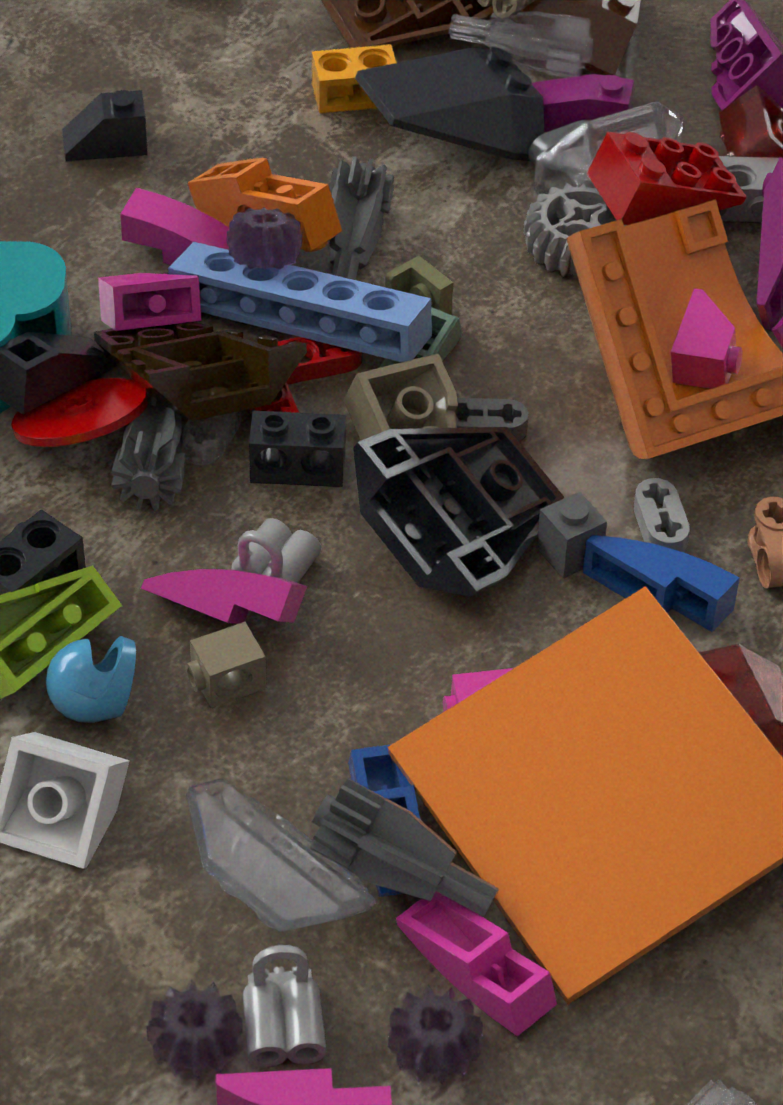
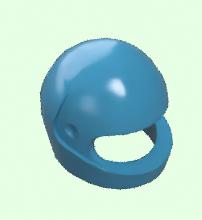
(91, 690)

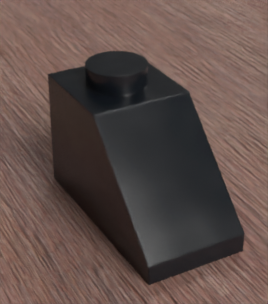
(108, 128)

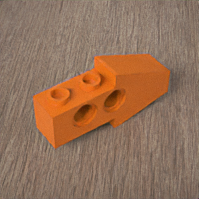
(250, 184)

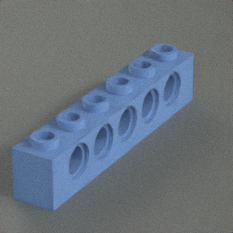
(310, 304)

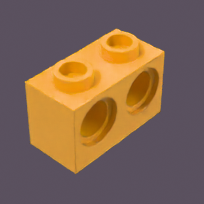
(335, 76)

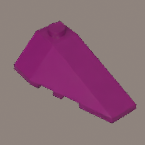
(745, 54)
(583, 98)
(771, 250)

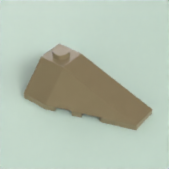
(402, 397)

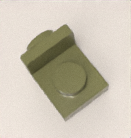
(423, 280)

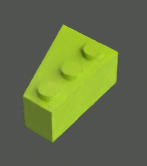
(46, 619)

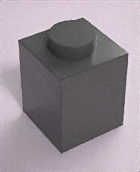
(564, 532)

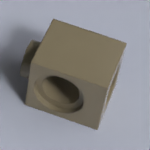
(226, 665)

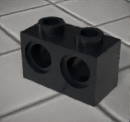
(297, 448)
(38, 552)

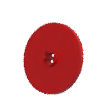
(82, 413)

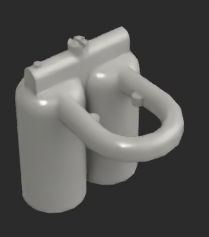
(276, 551)
(283, 1011)

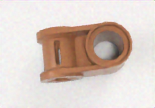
(767, 541)

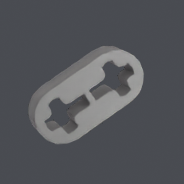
(669, 516)

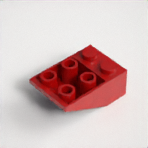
(658, 177)

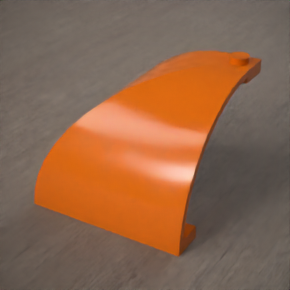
(636, 297)

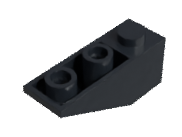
(46, 365)

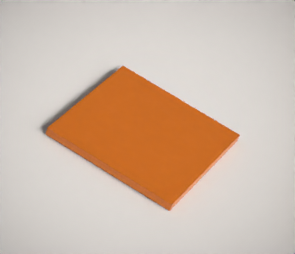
(603, 792)

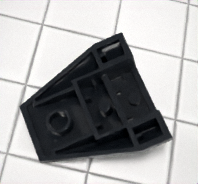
(461, 98)
(452, 502)

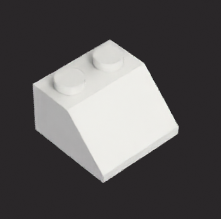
(58, 797)

